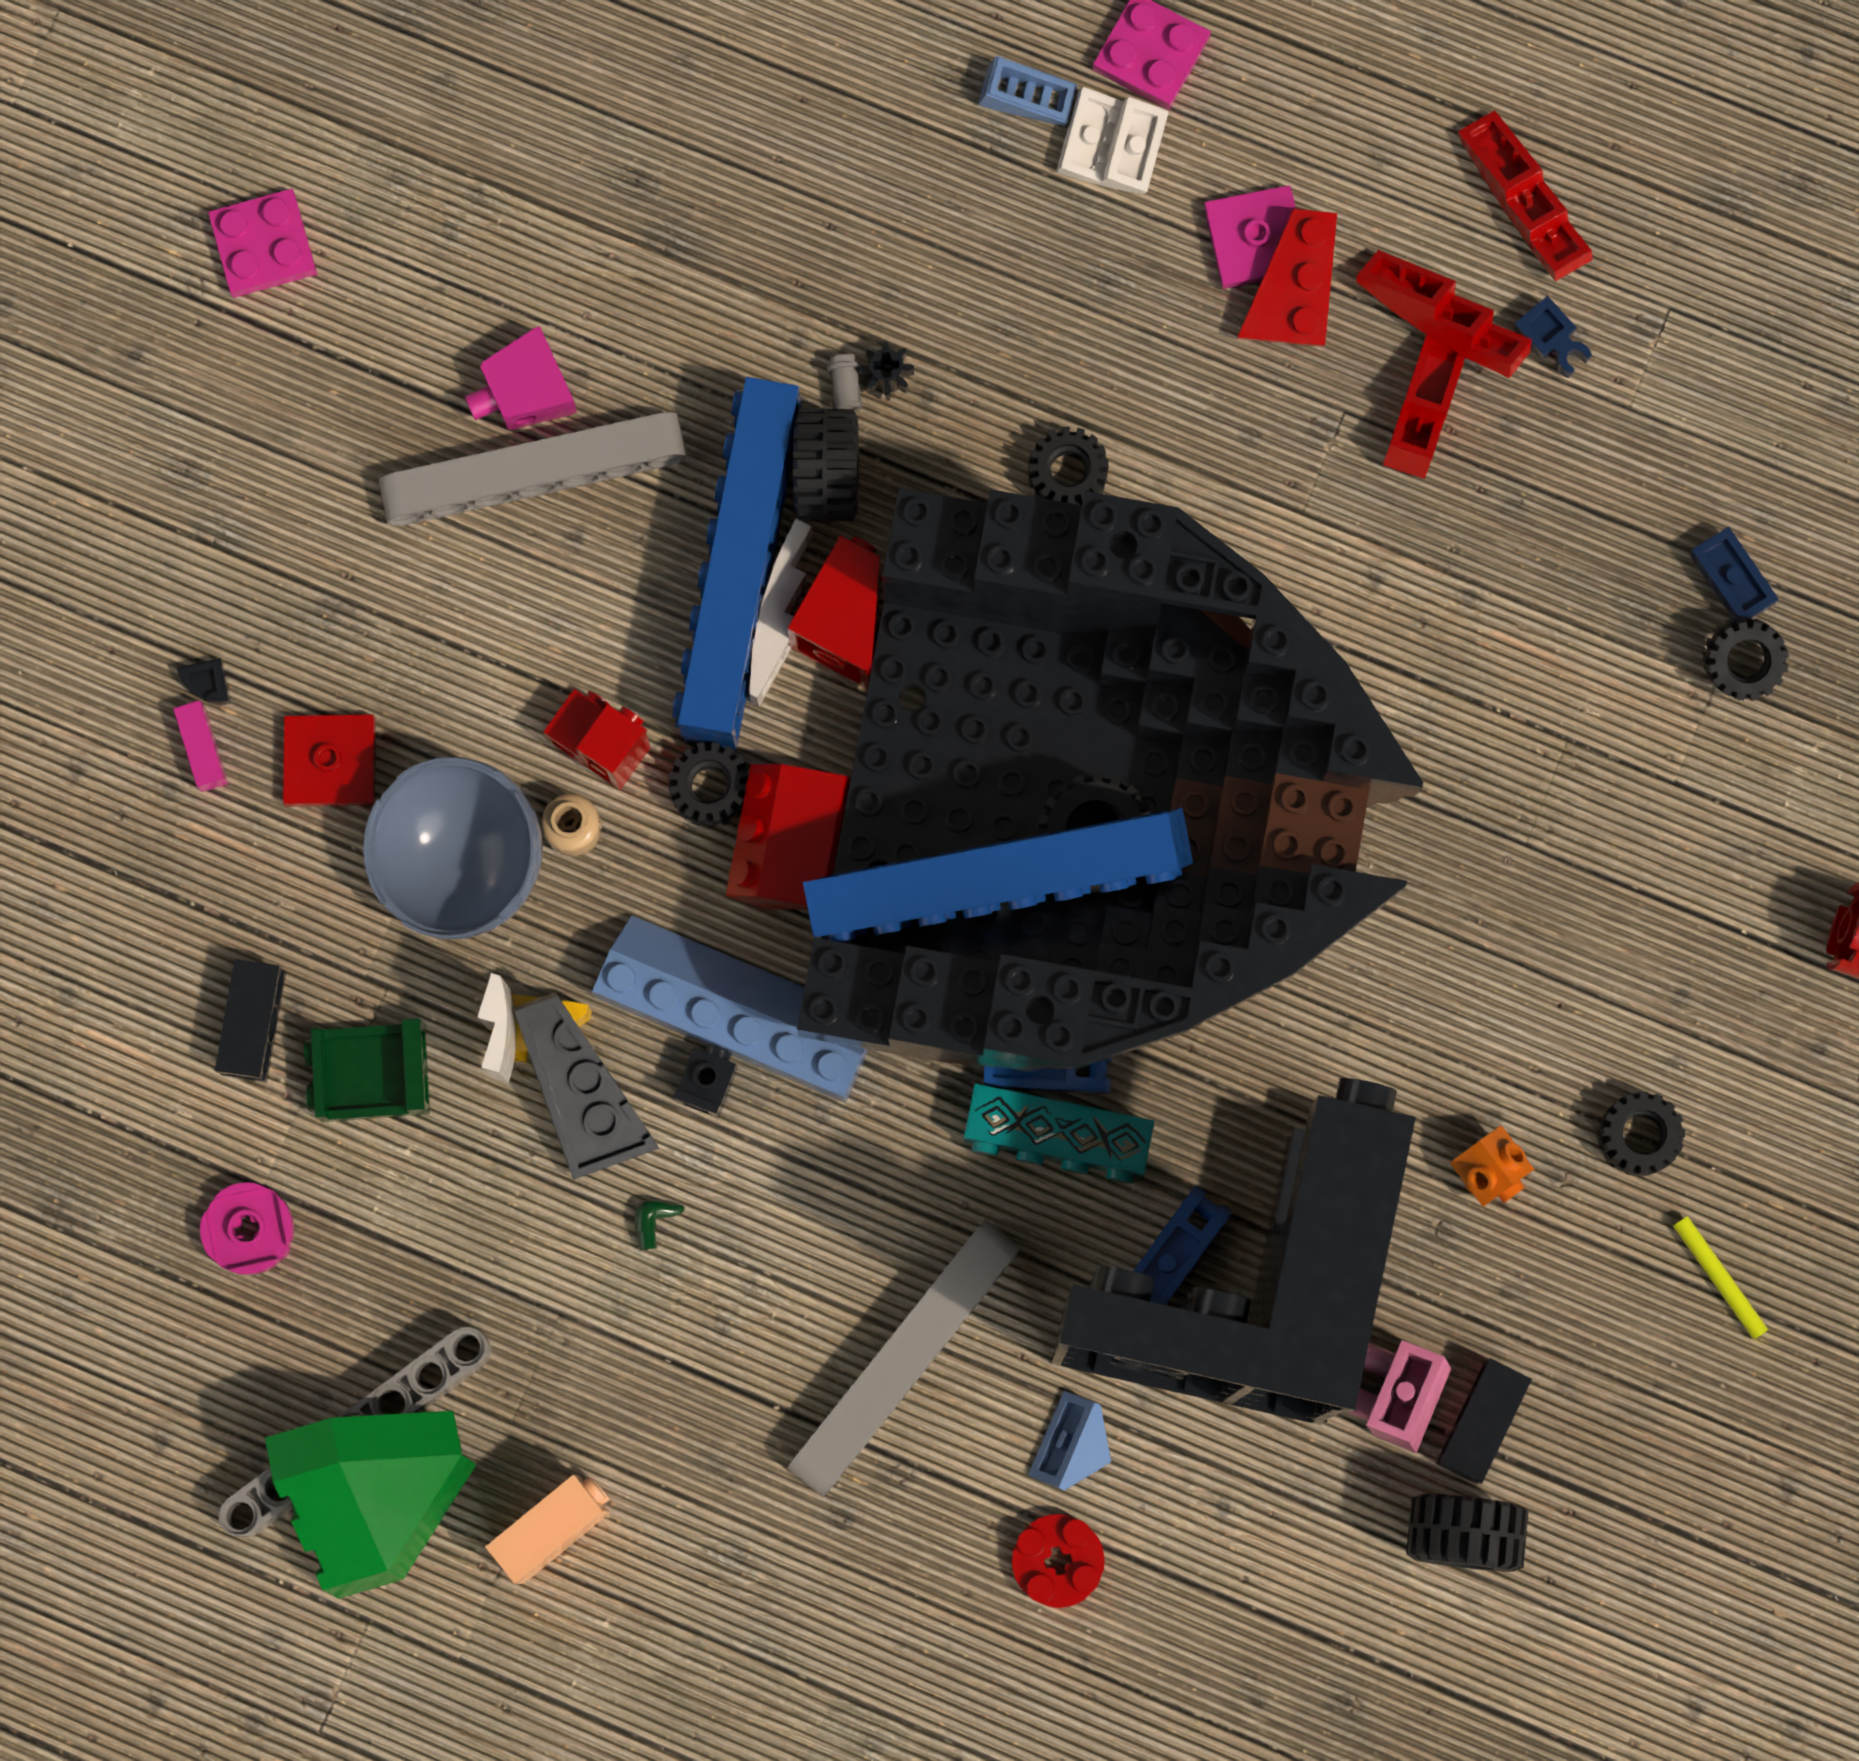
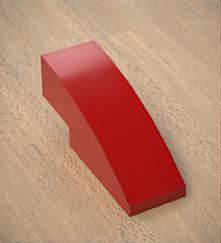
(1424, 409)

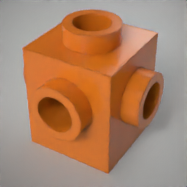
(1493, 1167)

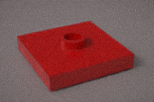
(329, 760)

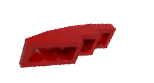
(1524, 195)
(1434, 308)

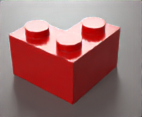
(599, 736)

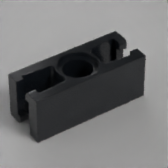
(250, 1020)
(1483, 1421)

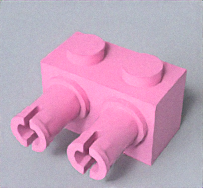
(1407, 1396)

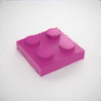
(1151, 51)
(262, 243)

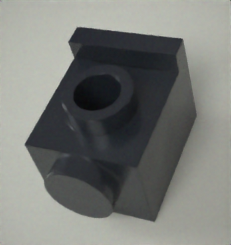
(711, 1097)

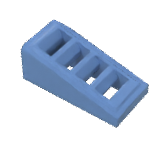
(1032, 78)

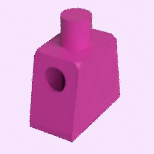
(523, 384)

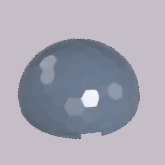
(452, 848)

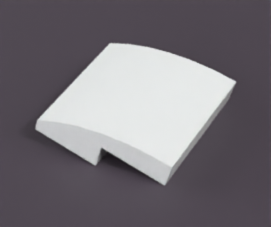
(1112, 141)
(498, 1015)

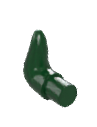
(646, 1218)

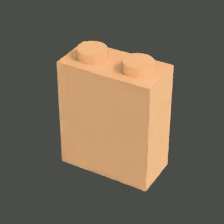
(549, 1528)

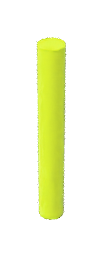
(1720, 1277)

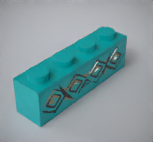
(1058, 1132)

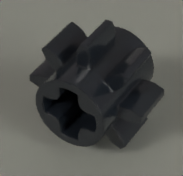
(874, 371)

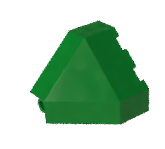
(368, 1491)

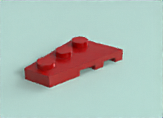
(1296, 287)

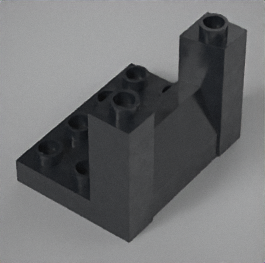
(1312, 1290)

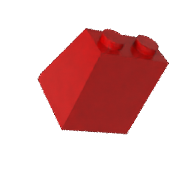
(841, 612)

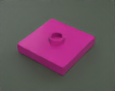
(1246, 232)

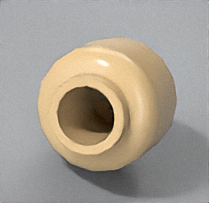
(560, 814)

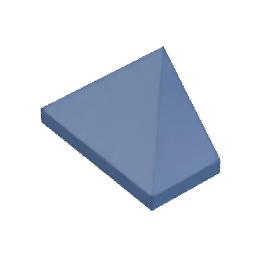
(1072, 1444)

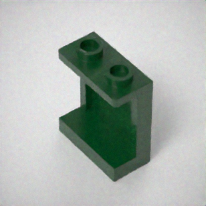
(368, 1072)

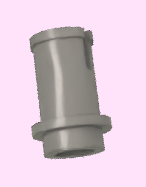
(845, 381)

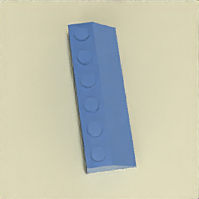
(722, 1006)

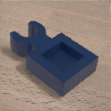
(1550, 334)

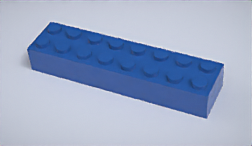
(740, 563)
(998, 873)

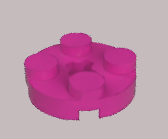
(226, 1213)

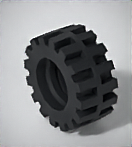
(1765, 678)
(1661, 1113)

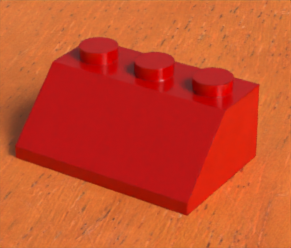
(786, 834)

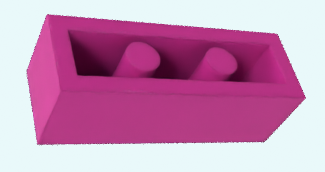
(200, 746)

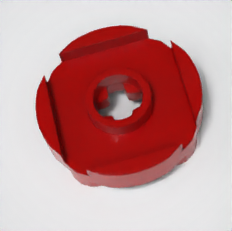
(1035, 1546)

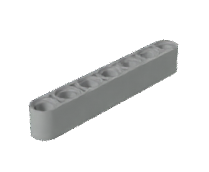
(532, 469)
(904, 1358)
(416, 1397)

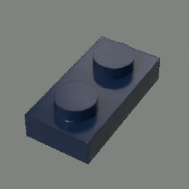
(1733, 575)

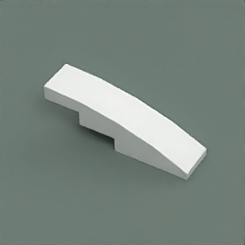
(781, 595)

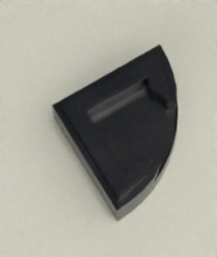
(206, 681)

